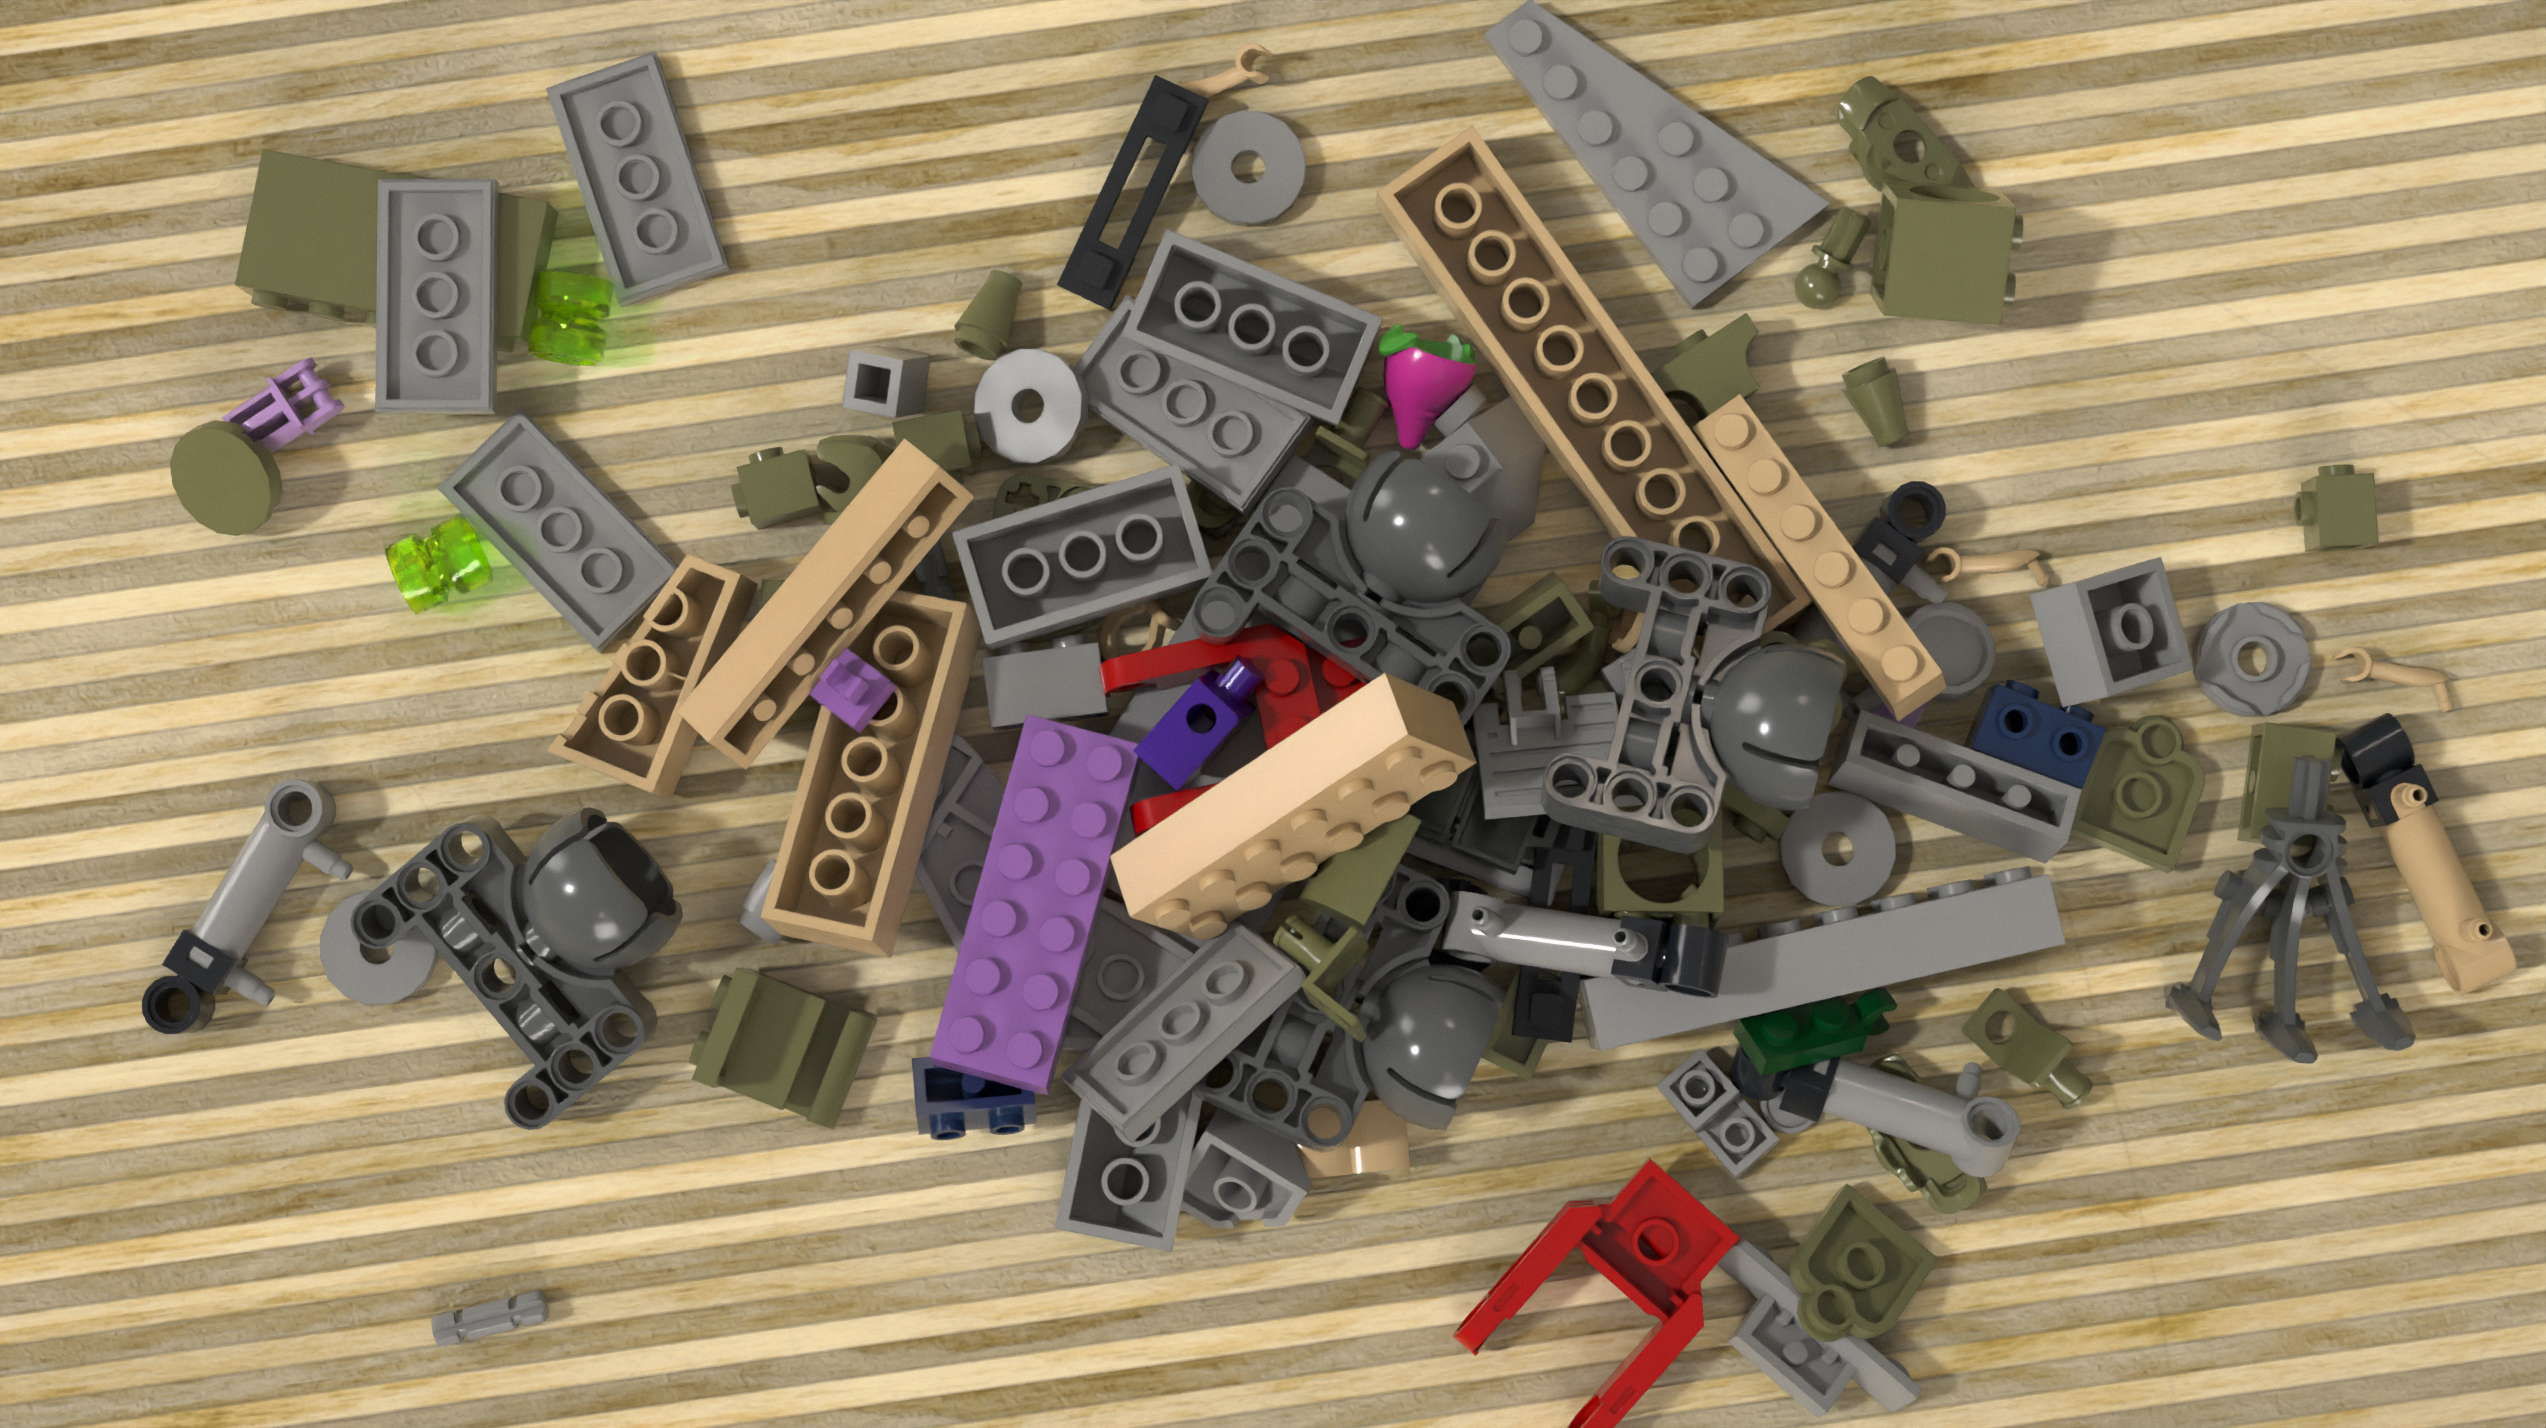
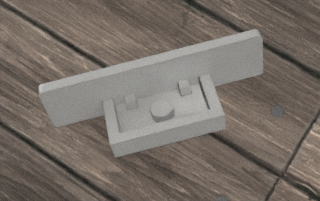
(1786, 1353)

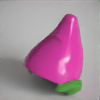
(1423, 379)

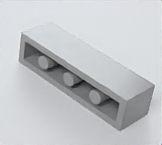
(1954, 787)

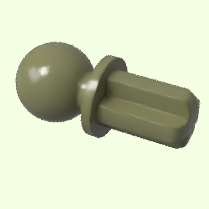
(1819, 283)

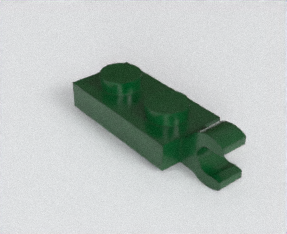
(1813, 1031)

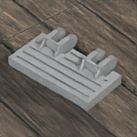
(1517, 754)

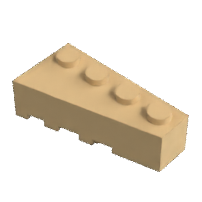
(631, 717)

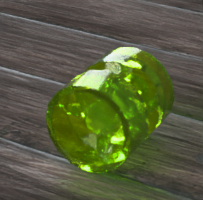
(573, 298)
(438, 564)

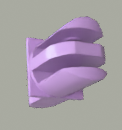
(277, 416)

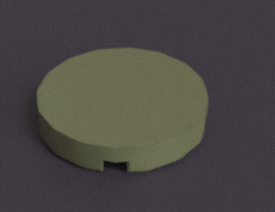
(225, 478)

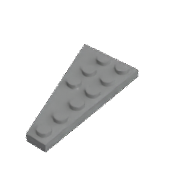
(1672, 176)

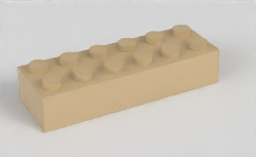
(872, 793)
(1293, 808)

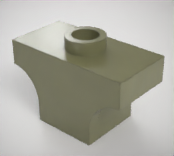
(1711, 368)

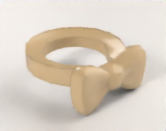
(1160, 620)
(1627, 631)

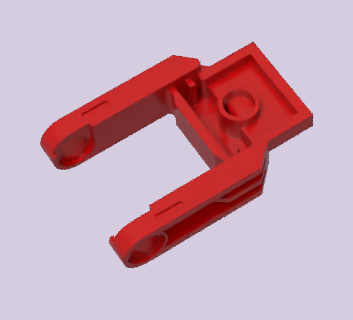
(1294, 691)
(1648, 1243)

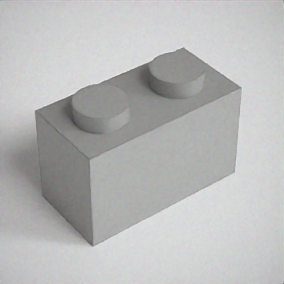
(1045, 683)

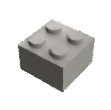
(2111, 632)

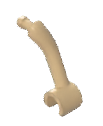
(1229, 78)
(1990, 563)
(2397, 674)

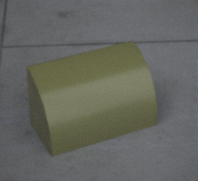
(1355, 879)

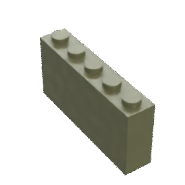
(317, 244)

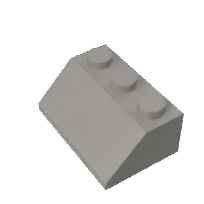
(1127, 1187)

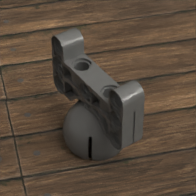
(1405, 543)
(1758, 716)
(561, 924)
(1419, 1021)

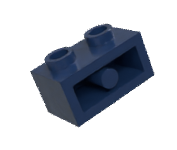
(2034, 734)
(957, 1102)

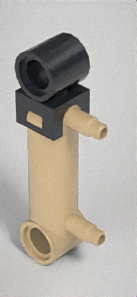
(2400, 803)

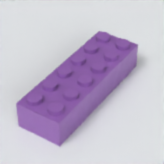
(1036, 905)

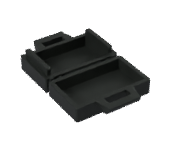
(1489, 841)

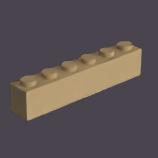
(1820, 558)
(824, 604)

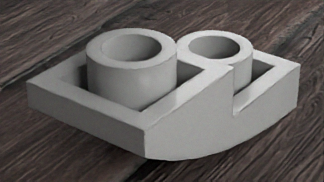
(1718, 1114)

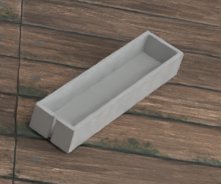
(1839, 956)

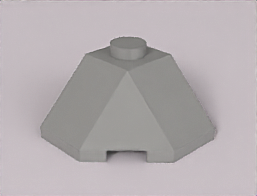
(1497, 462)
(1243, 1174)

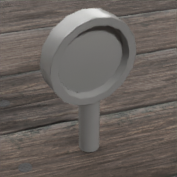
(1958, 645)

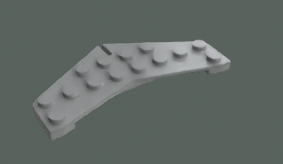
(1125, 954)

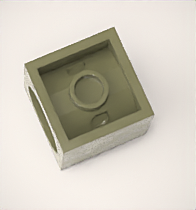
(1944, 252)
(1696, 906)

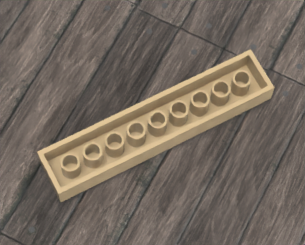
(1572, 366)

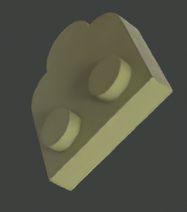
(2141, 793)
(1855, 1270)

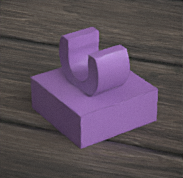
(852, 690)

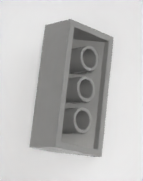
(1252, 327)

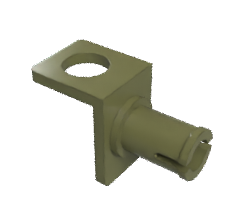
(1344, 445)
(1327, 966)
(2030, 1052)

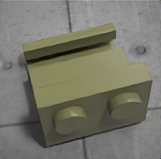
(782, 1046)

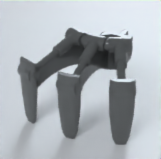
(2287, 906)

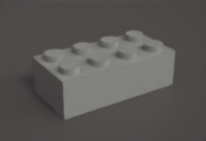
(1083, 557)

